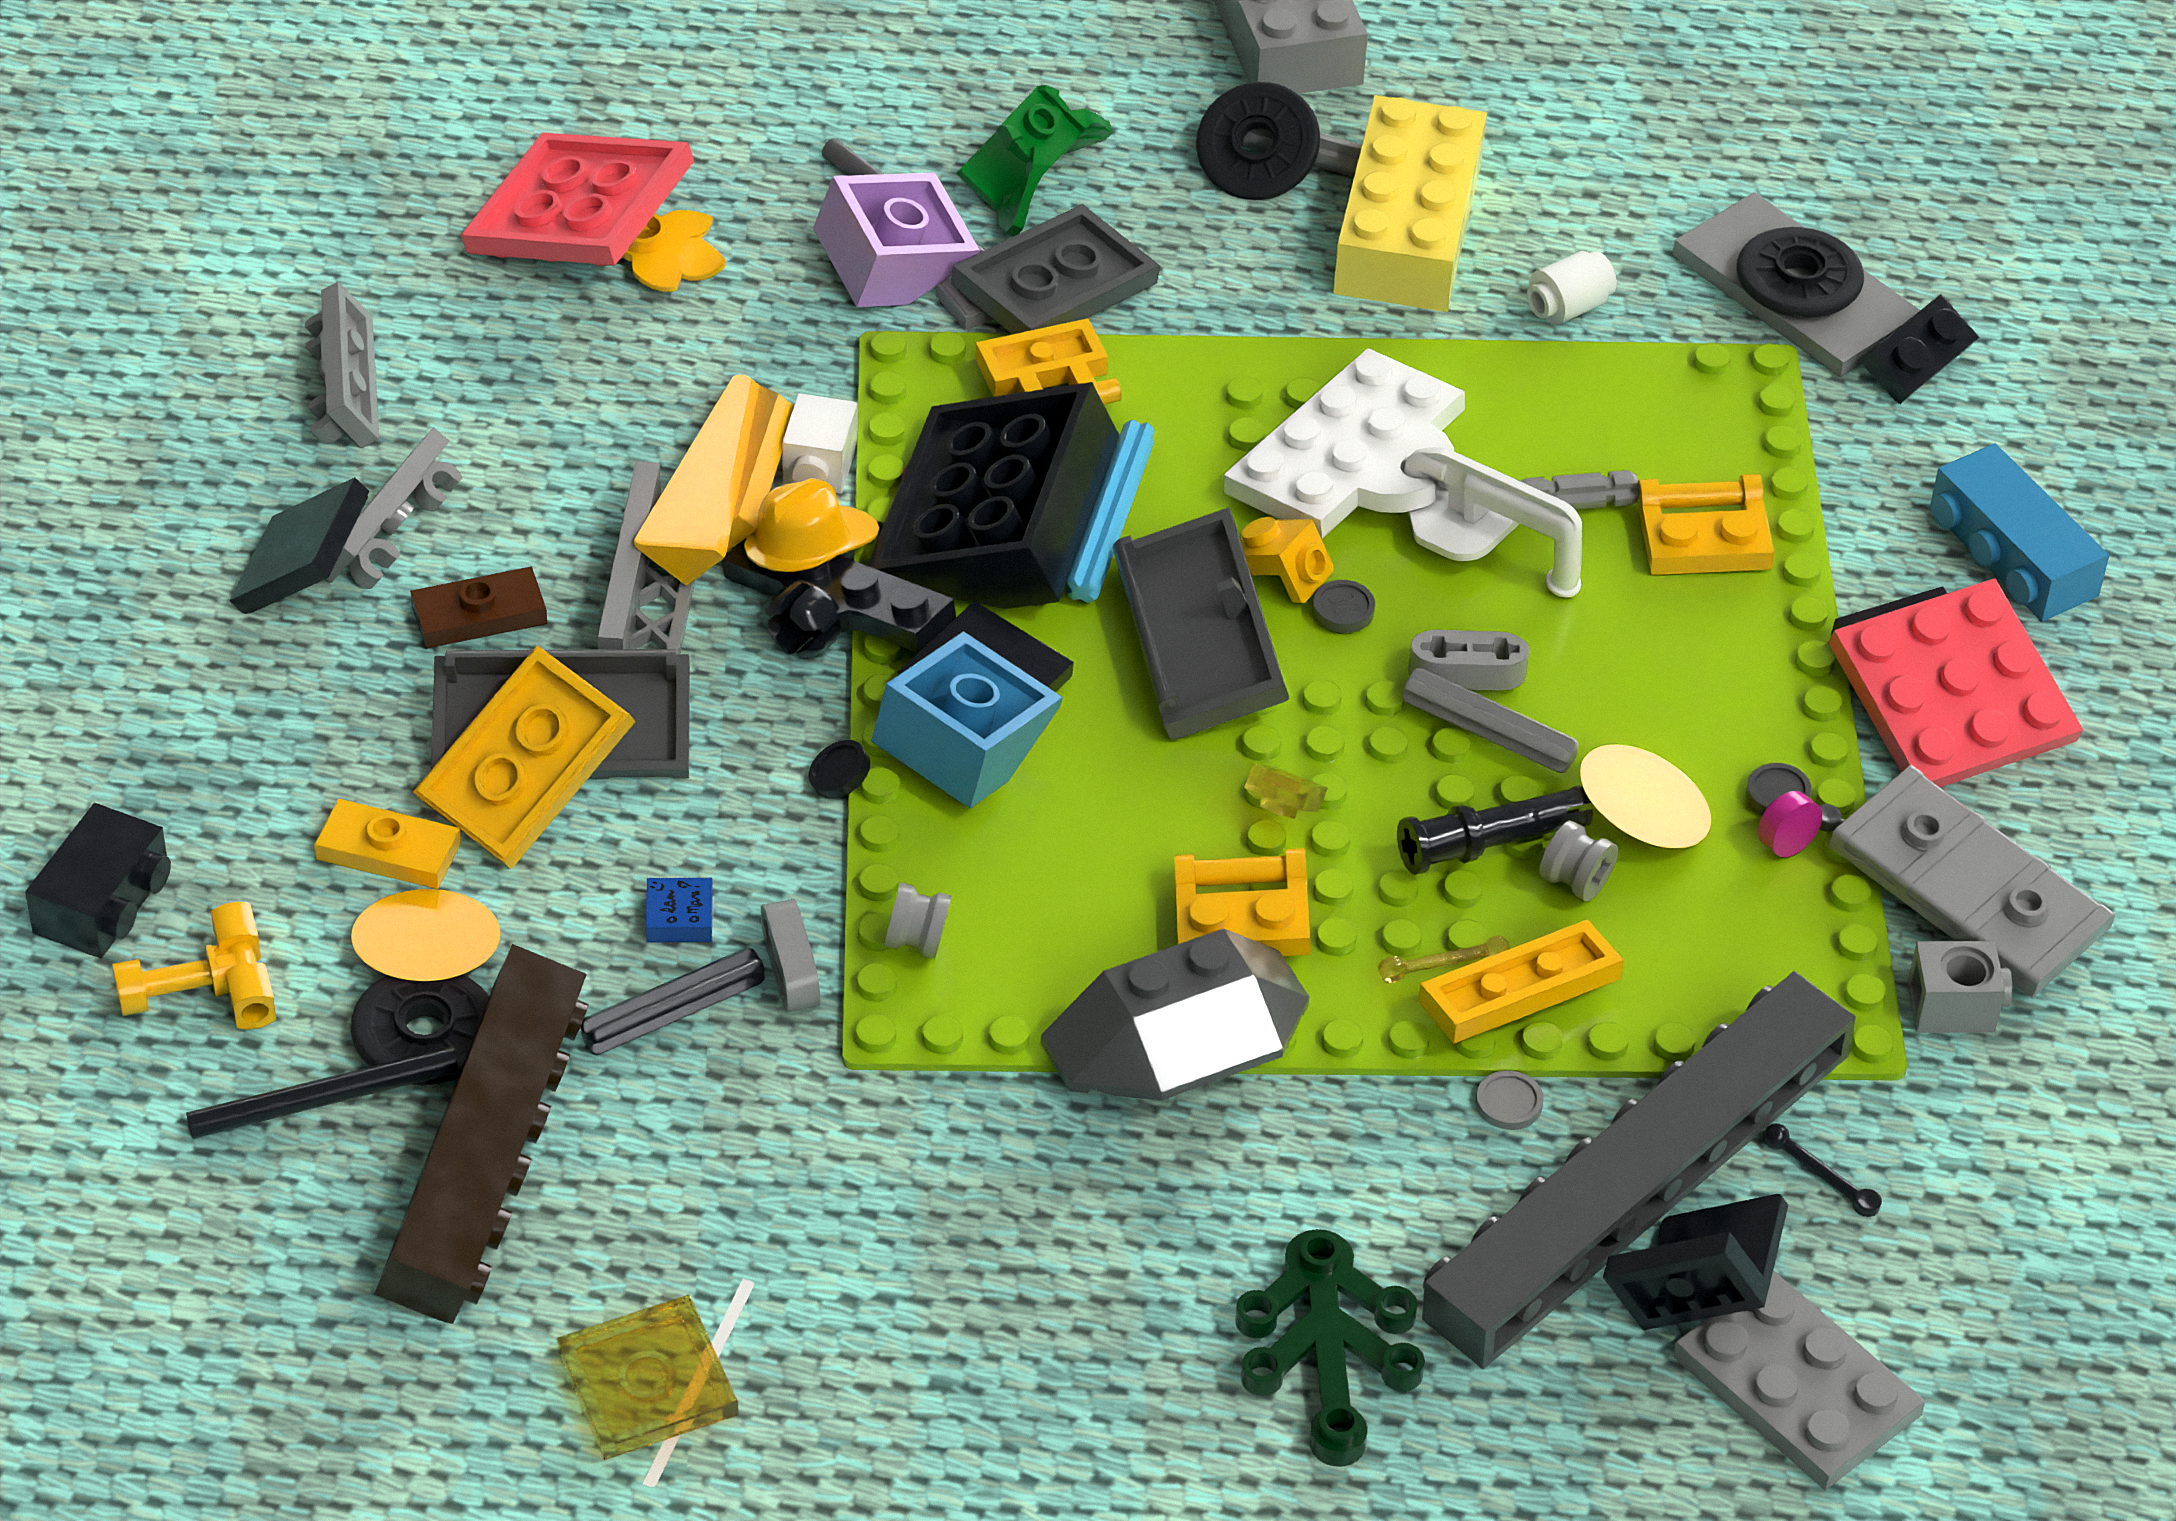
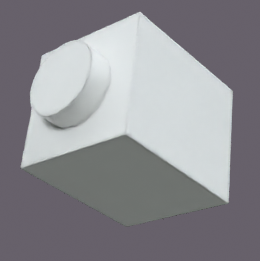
(820, 440)

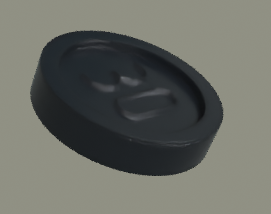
(839, 769)

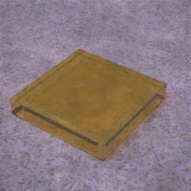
(647, 1377)

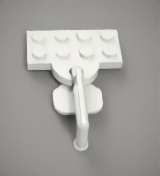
(1381, 446)

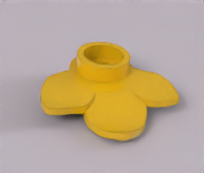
(674, 250)

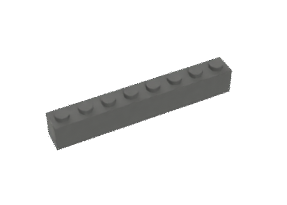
(1635, 1169)

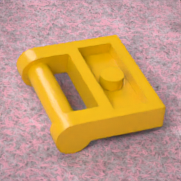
(1705, 539)
(1266, 916)

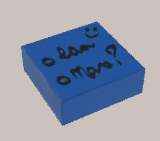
(679, 910)

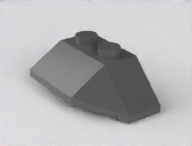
(1178, 1019)

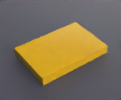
(524, 757)

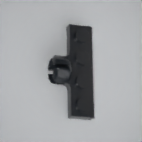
(841, 598)

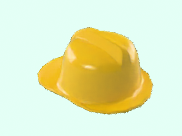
(805, 527)

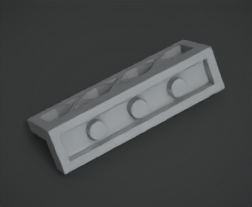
(628, 579)

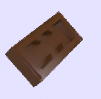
(478, 607)

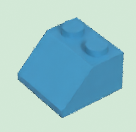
(963, 718)

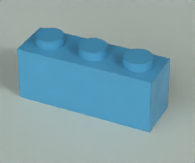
(2018, 532)

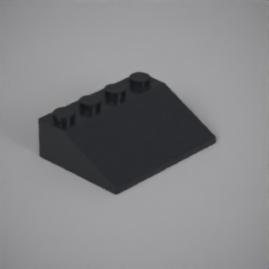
(999, 496)

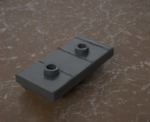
(1200, 624)
(643, 682)

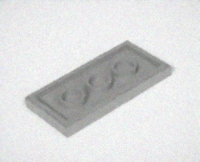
(1834, 339)

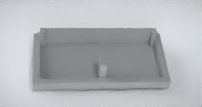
(1971, 879)

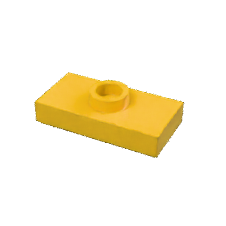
(388, 843)

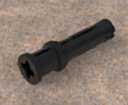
(1468, 832)

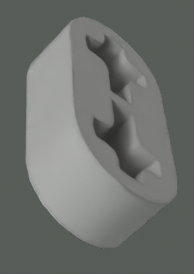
(1472, 658)
(790, 955)

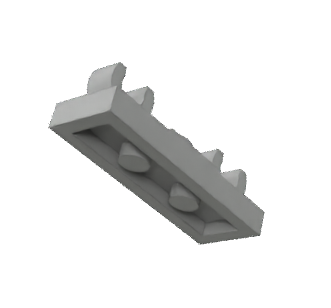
(347, 365)
(390, 509)

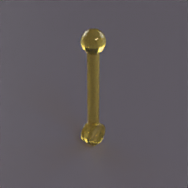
(1394, 968)

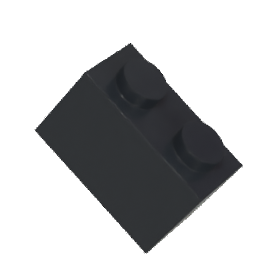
(98, 880)

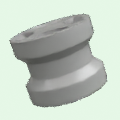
(1578, 860)
(917, 920)

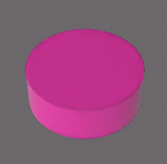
(1790, 823)

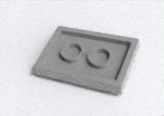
(1801, 1382)

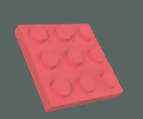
(577, 198)
(1955, 684)

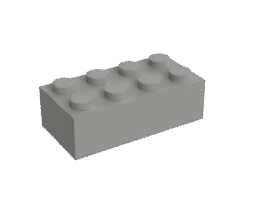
(1297, 42)

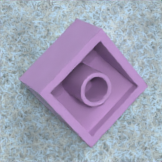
(891, 236)

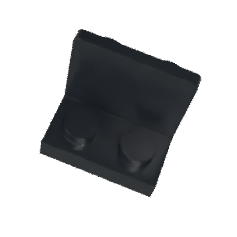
(1702, 1264)

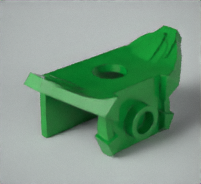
(1024, 149)

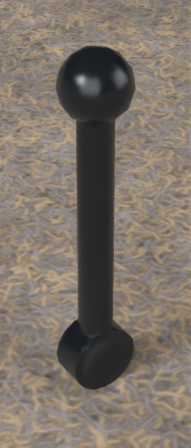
(1865, 1201)

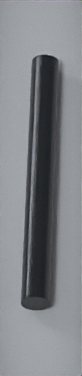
(322, 1092)

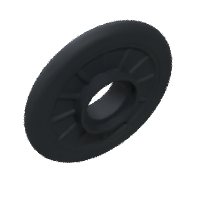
(1264, 173)
(1835, 267)
(391, 1003)

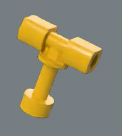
(229, 968)

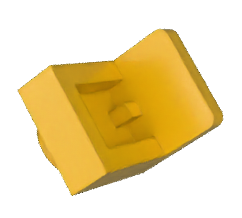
(1288, 550)

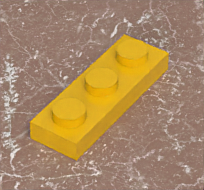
(1520, 981)

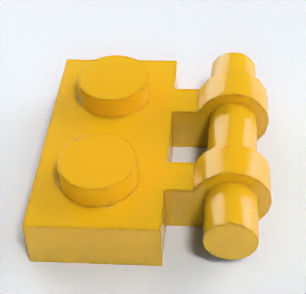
(1046, 359)

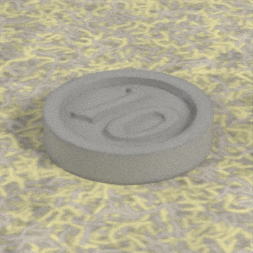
(1509, 1100)

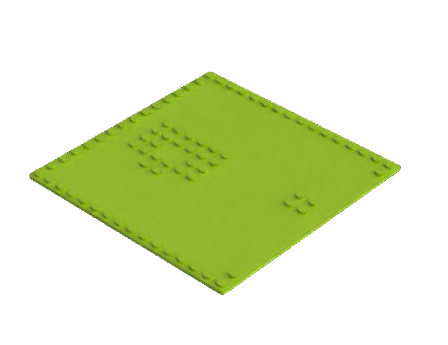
(1700, 668)

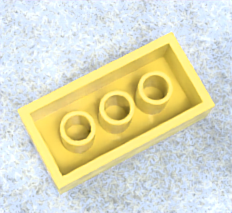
(1410, 203)

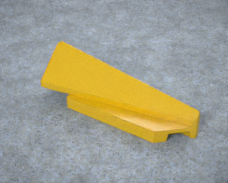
(718, 483)

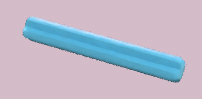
(1110, 511)

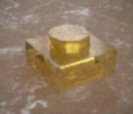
(1284, 791)

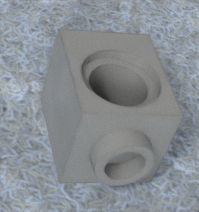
(1957, 986)

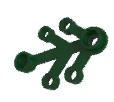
(1329, 1332)

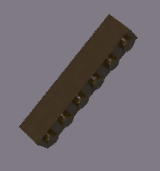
(481, 1137)

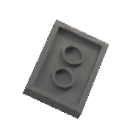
(1055, 272)

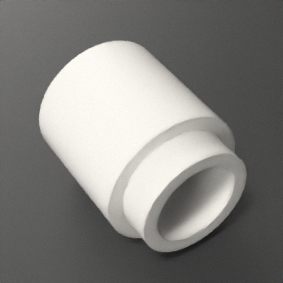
(1571, 286)

